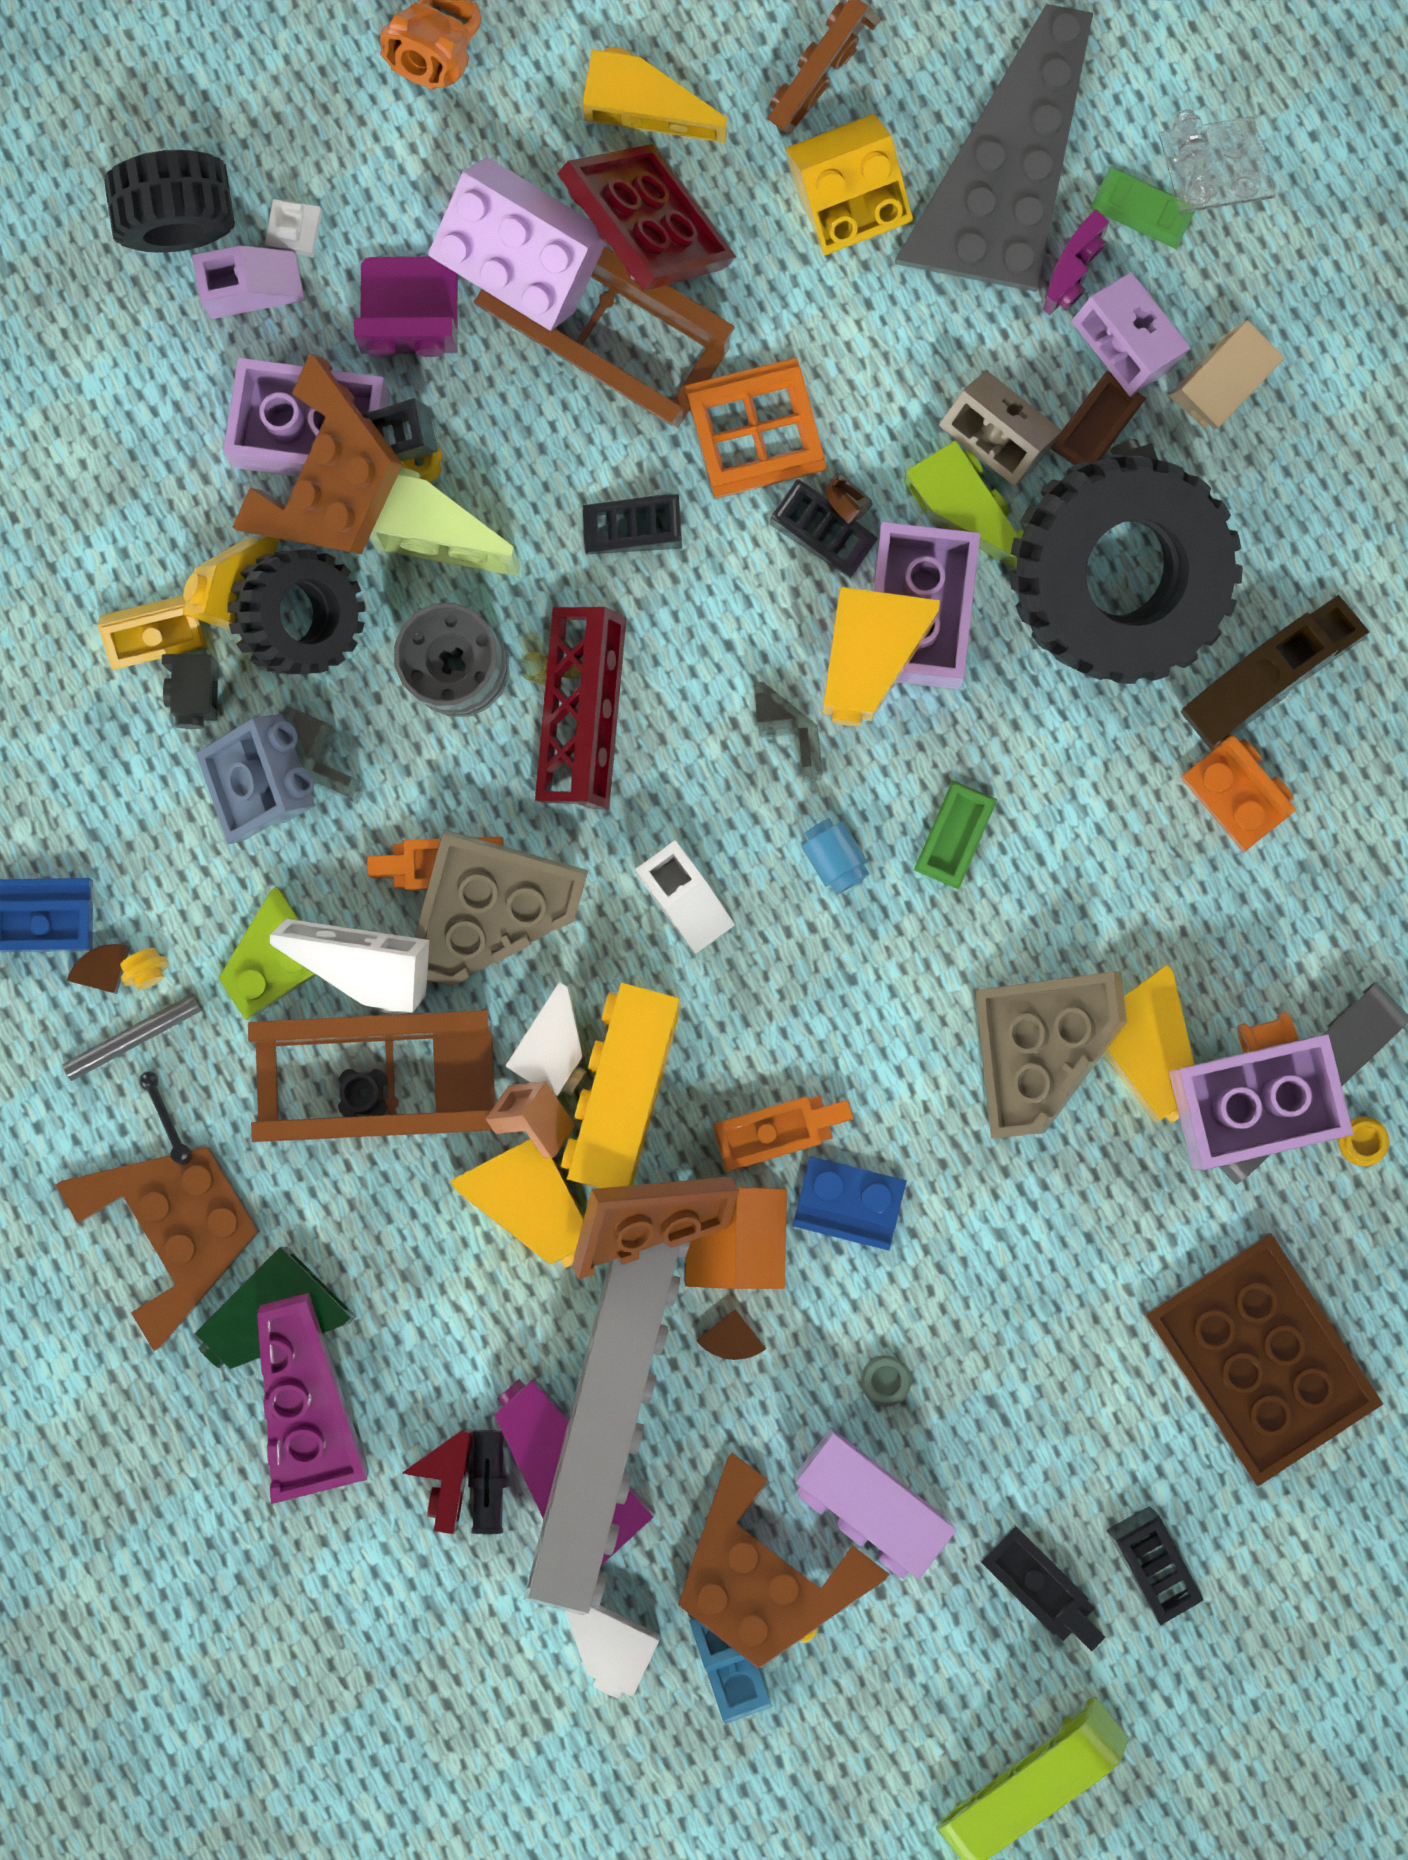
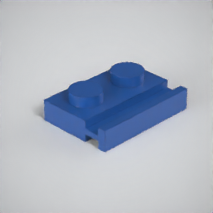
(46, 915)
(849, 1203)

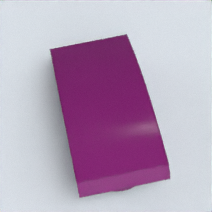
(1070, 272)

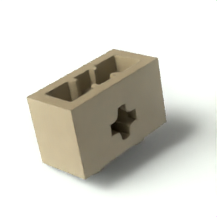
(1000, 427)

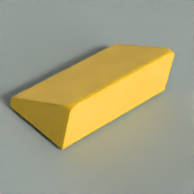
(148, 632)

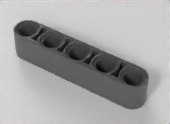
(1355, 1038)

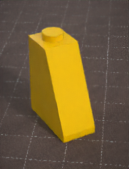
(871, 649)
(1152, 1044)
(527, 1200)

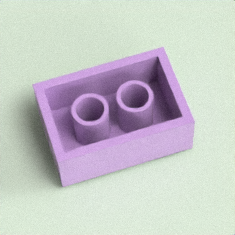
(517, 243)
(272, 427)
(935, 567)
(1260, 1102)
(873, 1506)

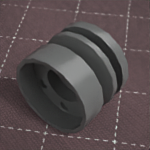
(434, 637)

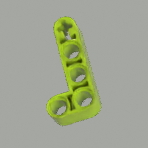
(1036, 1785)

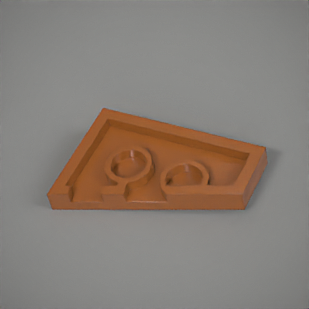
(641, 1216)

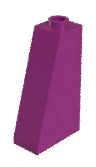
(535, 1435)

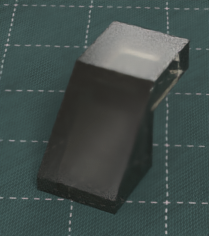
(780, 718)
(312, 748)

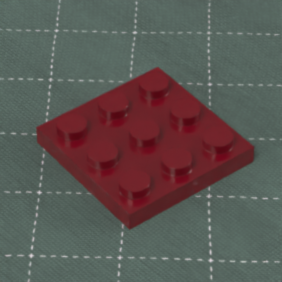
(646, 216)

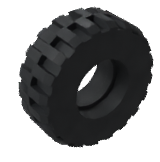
(1194, 580)

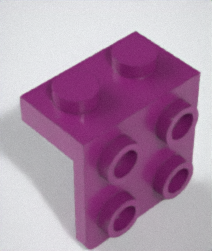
(407, 307)

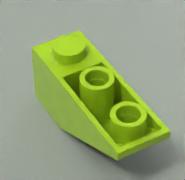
(957, 499)

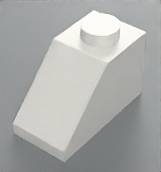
(552, 1046)
(613, 1649)

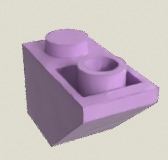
(246, 279)

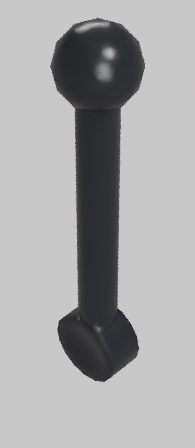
(180, 1153)

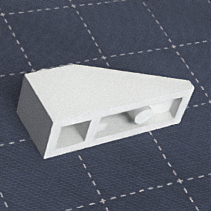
(364, 964)

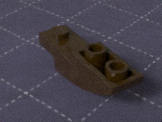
(1273, 671)

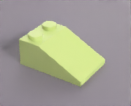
(433, 527)

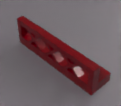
(596, 711)

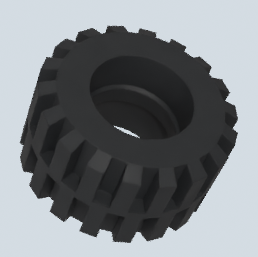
(169, 201)
(332, 605)

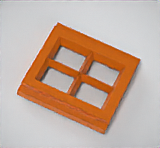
(767, 469)

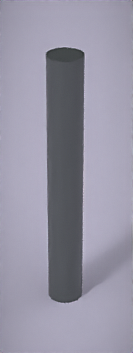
(132, 1037)

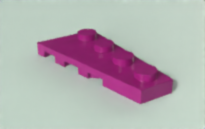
(306, 1415)

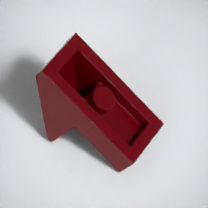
(449, 1464)

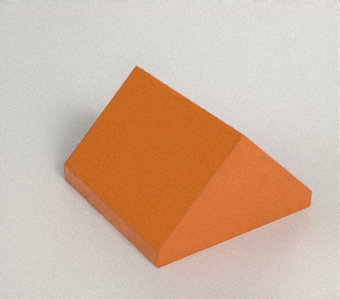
(749, 1250)

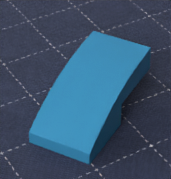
(734, 1679)

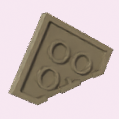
(491, 904)
(1043, 1045)

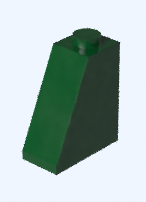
(233, 1331)

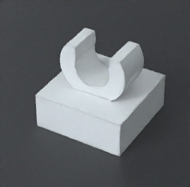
(293, 227)

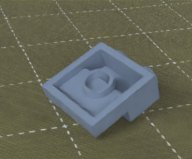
(256, 777)

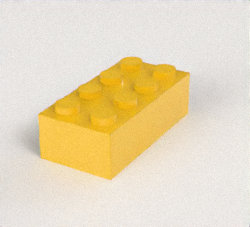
(624, 1087)

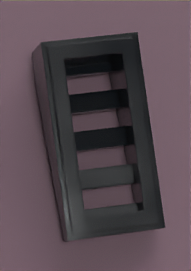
(421, 427)
(797, 532)
(652, 541)
(1132, 1530)

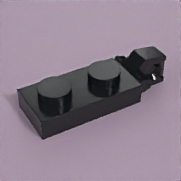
(1042, 1587)

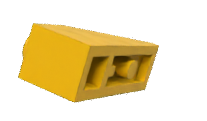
(638, 96)

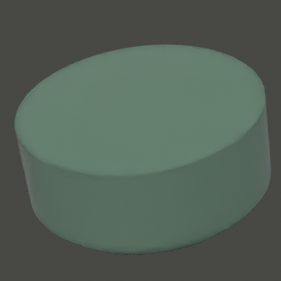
(885, 1381)

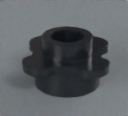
(352, 1083)

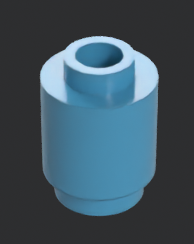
(835, 855)

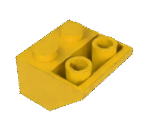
(850, 183)

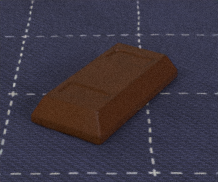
(1097, 422)

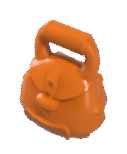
(430, 44)

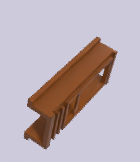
(662, 303)
(460, 1071)

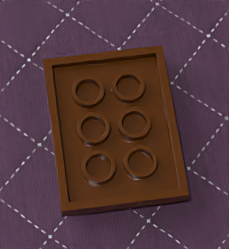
(1263, 1359)

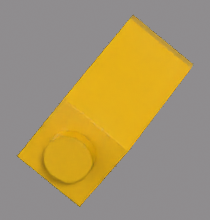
(210, 584)

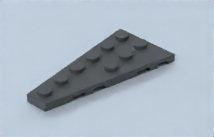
(1002, 188)

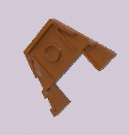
(341, 480)
(188, 1218)
(751, 1592)

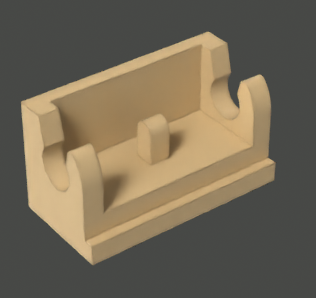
(1227, 375)

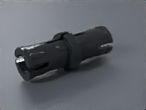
(488, 1518)

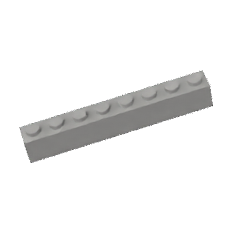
(603, 1431)

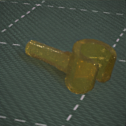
(540, 679)

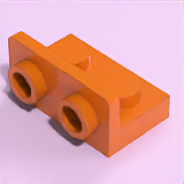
(1239, 792)

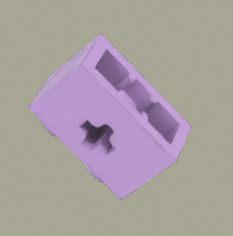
(1130, 334)

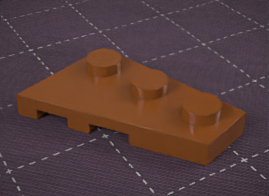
(834, 50)

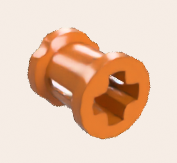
(1267, 1034)

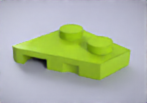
(258, 971)

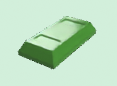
(1141, 207)
(955, 834)

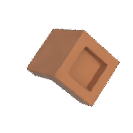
(533, 1110)

